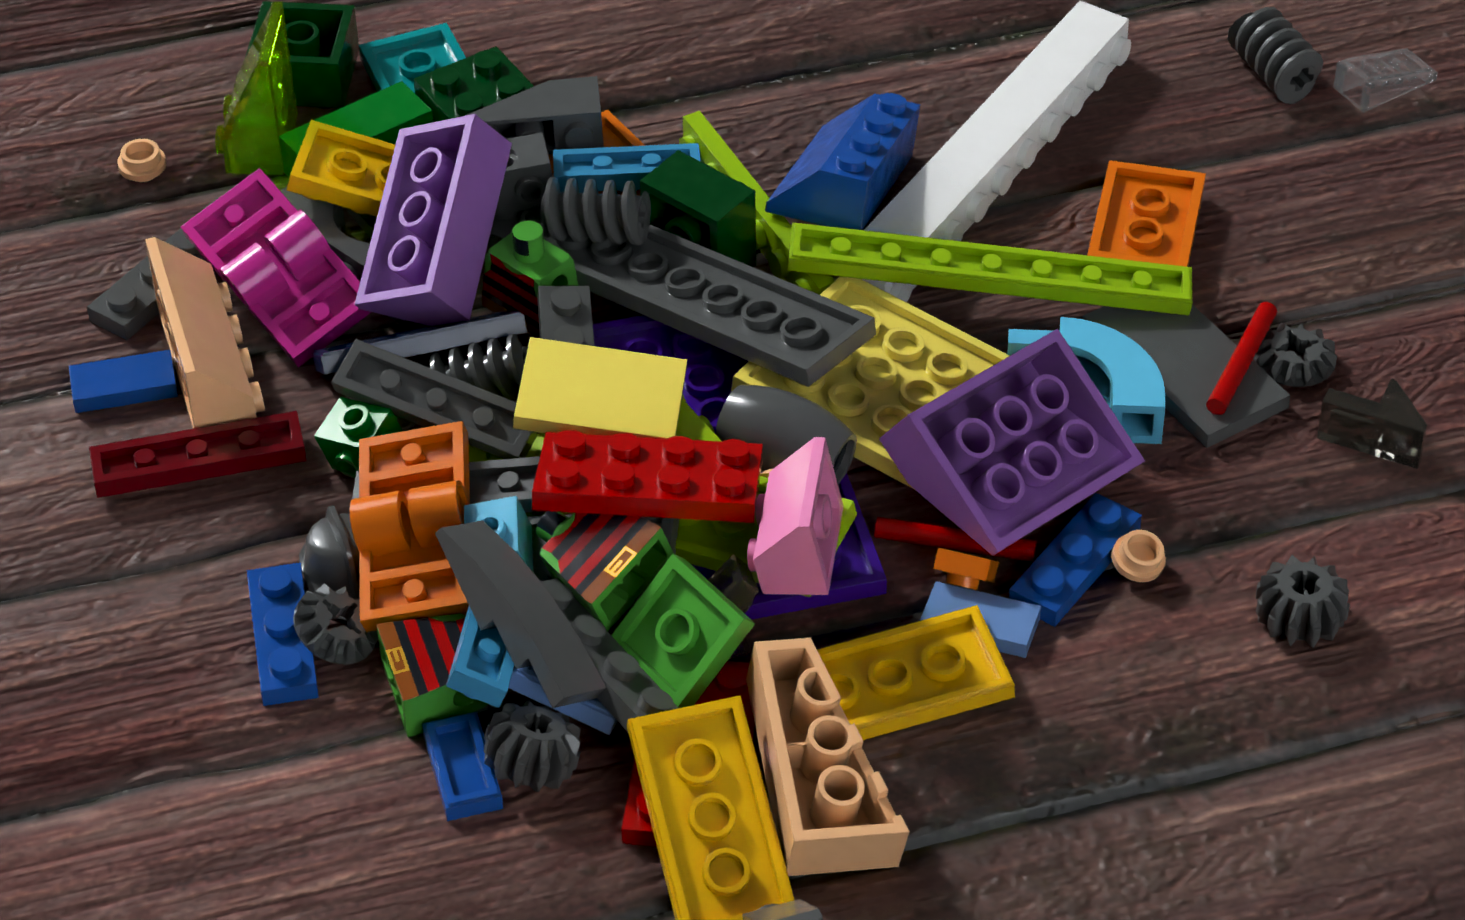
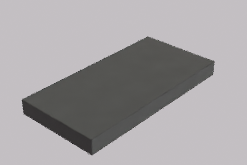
(1191, 360)

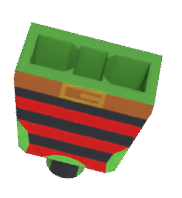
(519, 266)
(603, 558)
(417, 666)

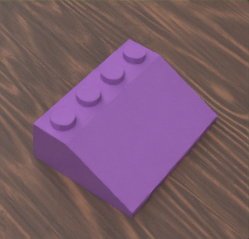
(1013, 444)

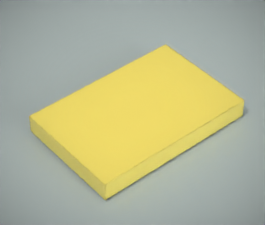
(598, 390)

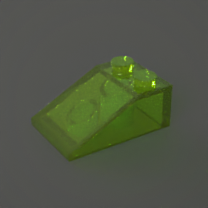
(260, 102)

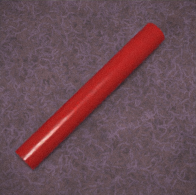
(1241, 358)
(947, 538)

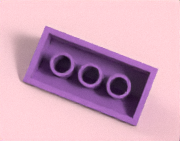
(434, 221)

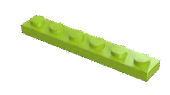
(771, 229)

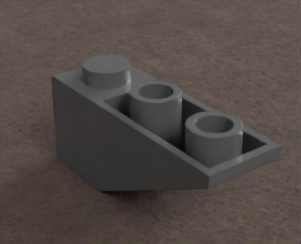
(560, 109)

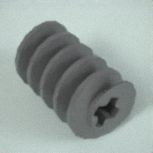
(1276, 53)
(595, 213)
(495, 372)

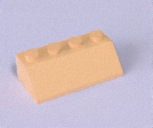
(203, 338)

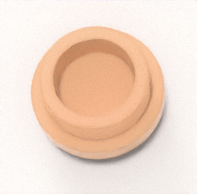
(141, 160)
(1139, 556)

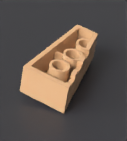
(818, 780)

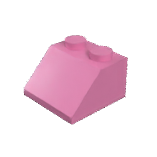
(798, 524)

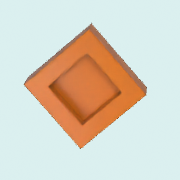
(965, 569)

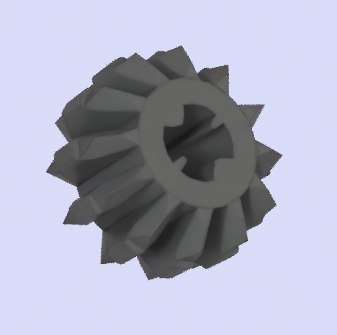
(1302, 601)
(532, 746)

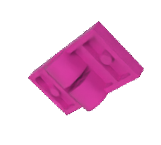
(277, 266)

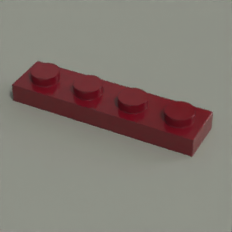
(197, 454)

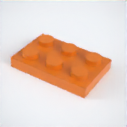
(1147, 214)

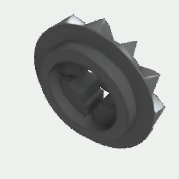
(1289, 368)
(342, 644)

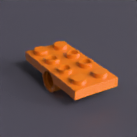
(407, 493)

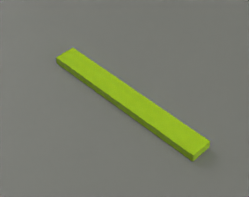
(990, 269)

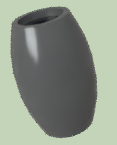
(783, 425)

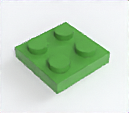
(682, 631)

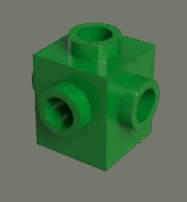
(347, 424)

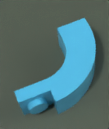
(1118, 369)

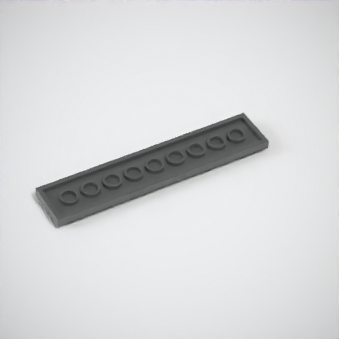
(715, 299)

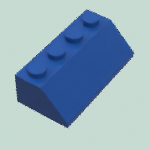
(850, 164)

